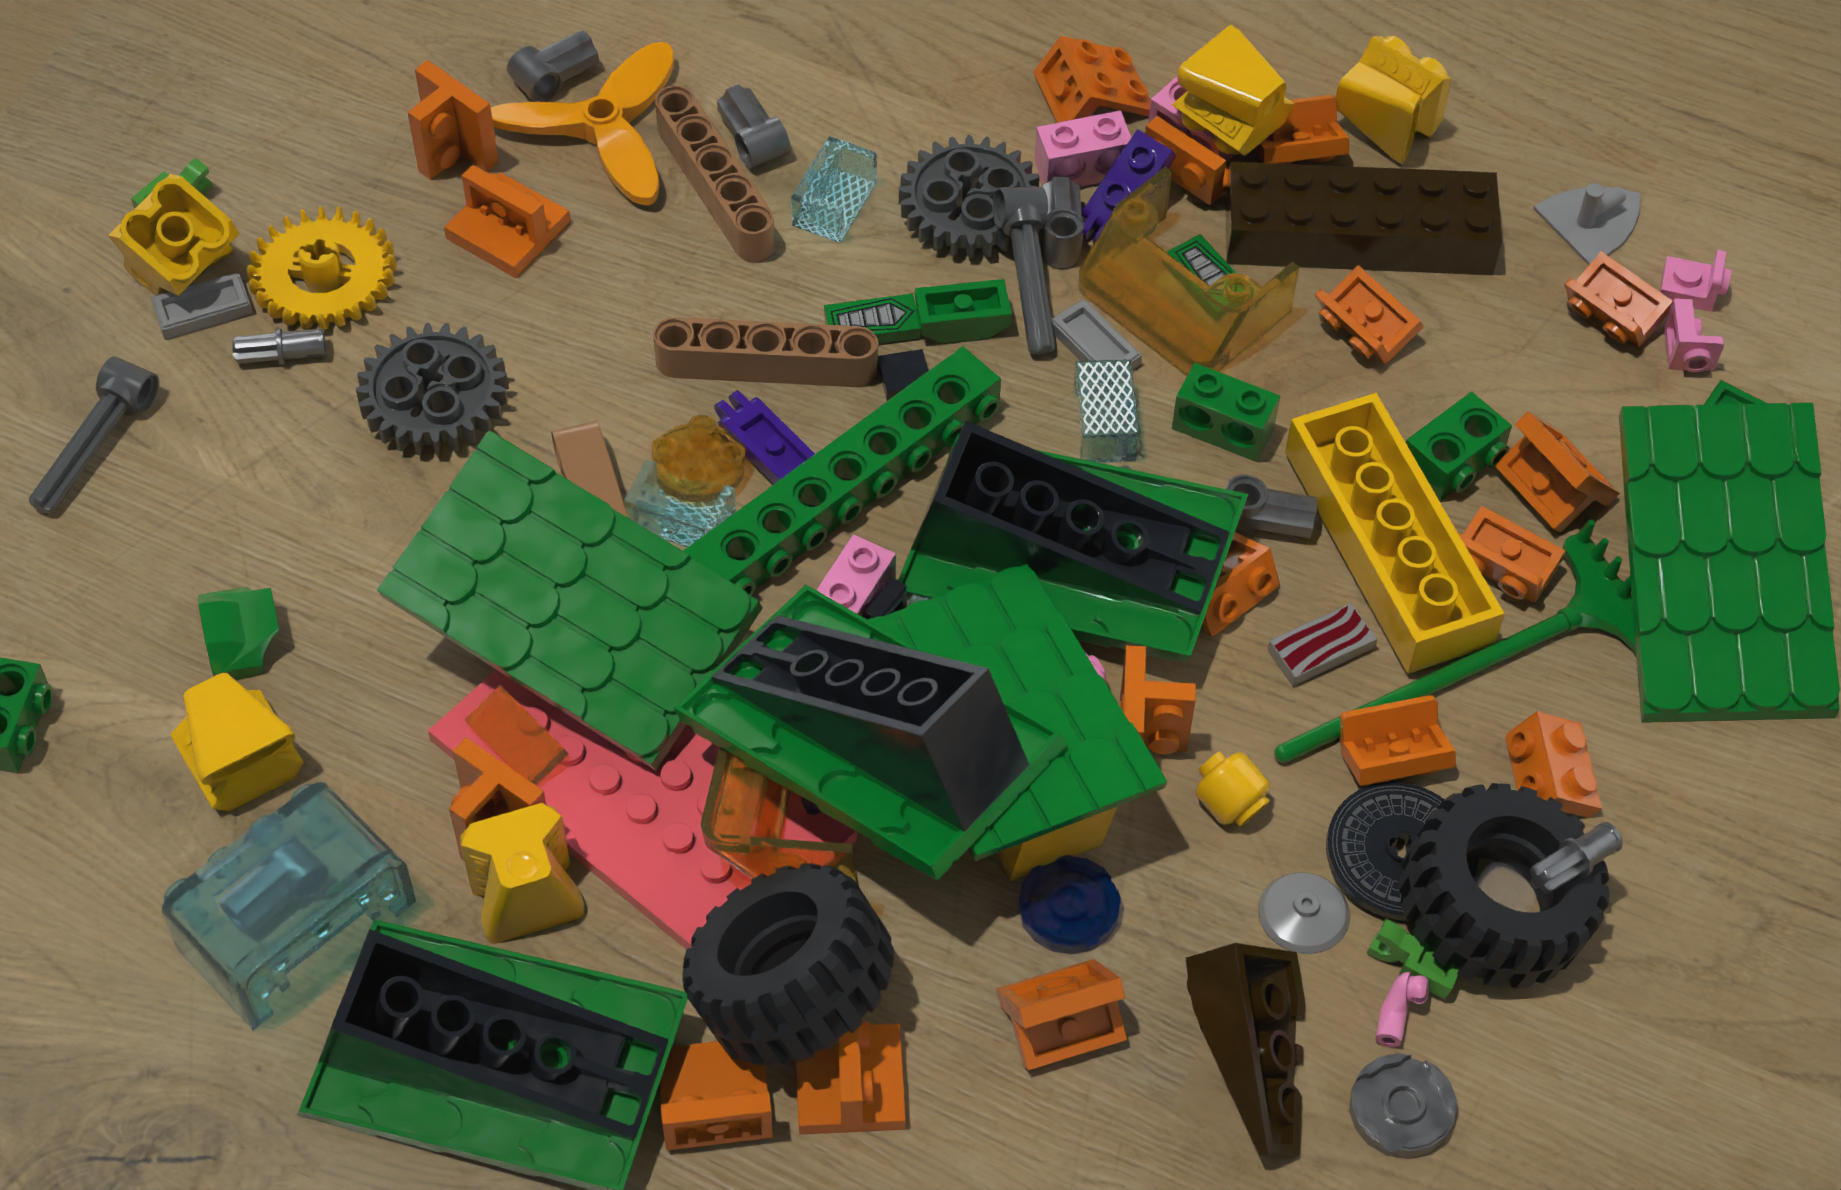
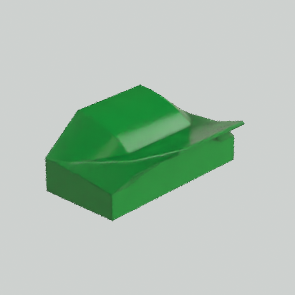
(963, 310)
(238, 629)

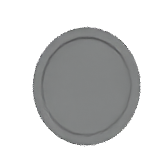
(1304, 913)

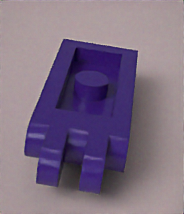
(1133, 167)
(763, 435)

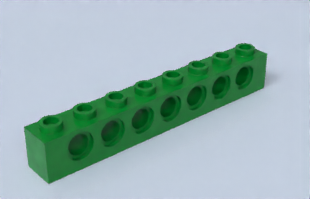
(904, 428)

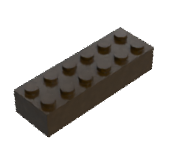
(1362, 218)

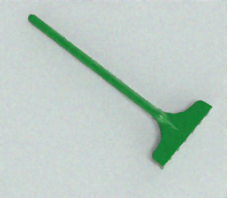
(1598, 602)

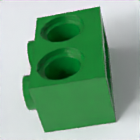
(1225, 412)
(1460, 444)
(20, 711)

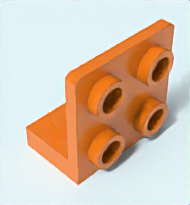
(1086, 75)
(712, 1098)

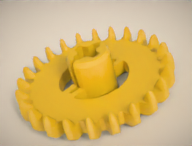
(314, 255)

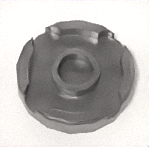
(1402, 1106)

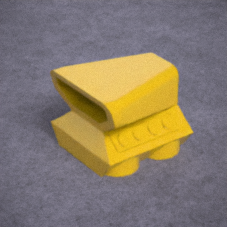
(1232, 93)
(1394, 95)
(173, 236)
(234, 743)
(521, 872)

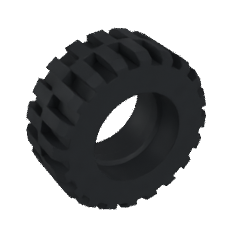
(1469, 925)
(788, 964)

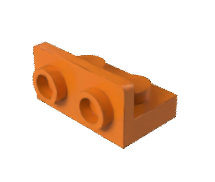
(1243, 582)

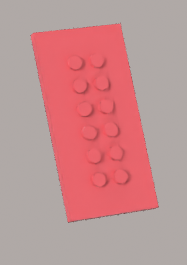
(633, 822)

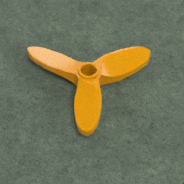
(606, 120)

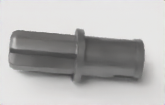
(279, 346)
(1576, 857)

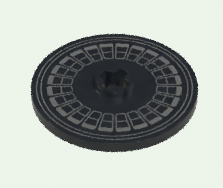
(1365, 837)

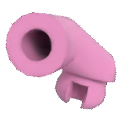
(1395, 1007)

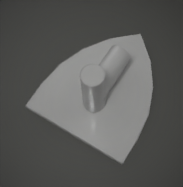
(1592, 218)

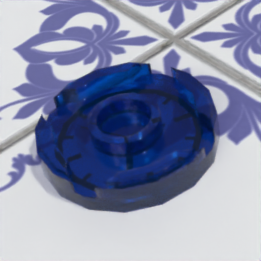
(1069, 905)

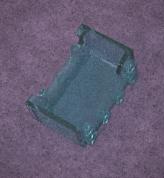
(282, 897)

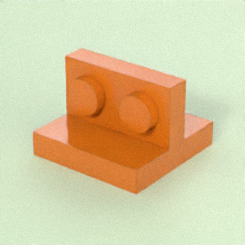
(450, 123)
(504, 221)
(1553, 473)
(1156, 708)
(487, 788)
(1064, 1012)
(853, 1084)

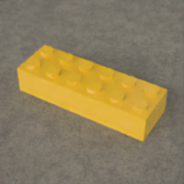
(1393, 533)

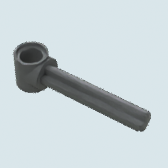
(1022, 215)
(121, 392)

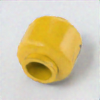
(1232, 788)

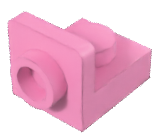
(1696, 280)
(1685, 344)

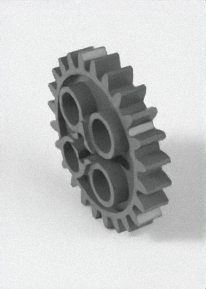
(954, 175)
(432, 388)

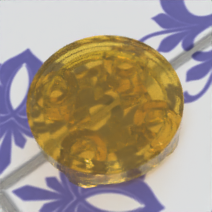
(698, 460)

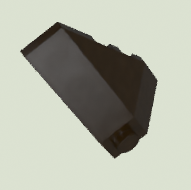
(1249, 1015)

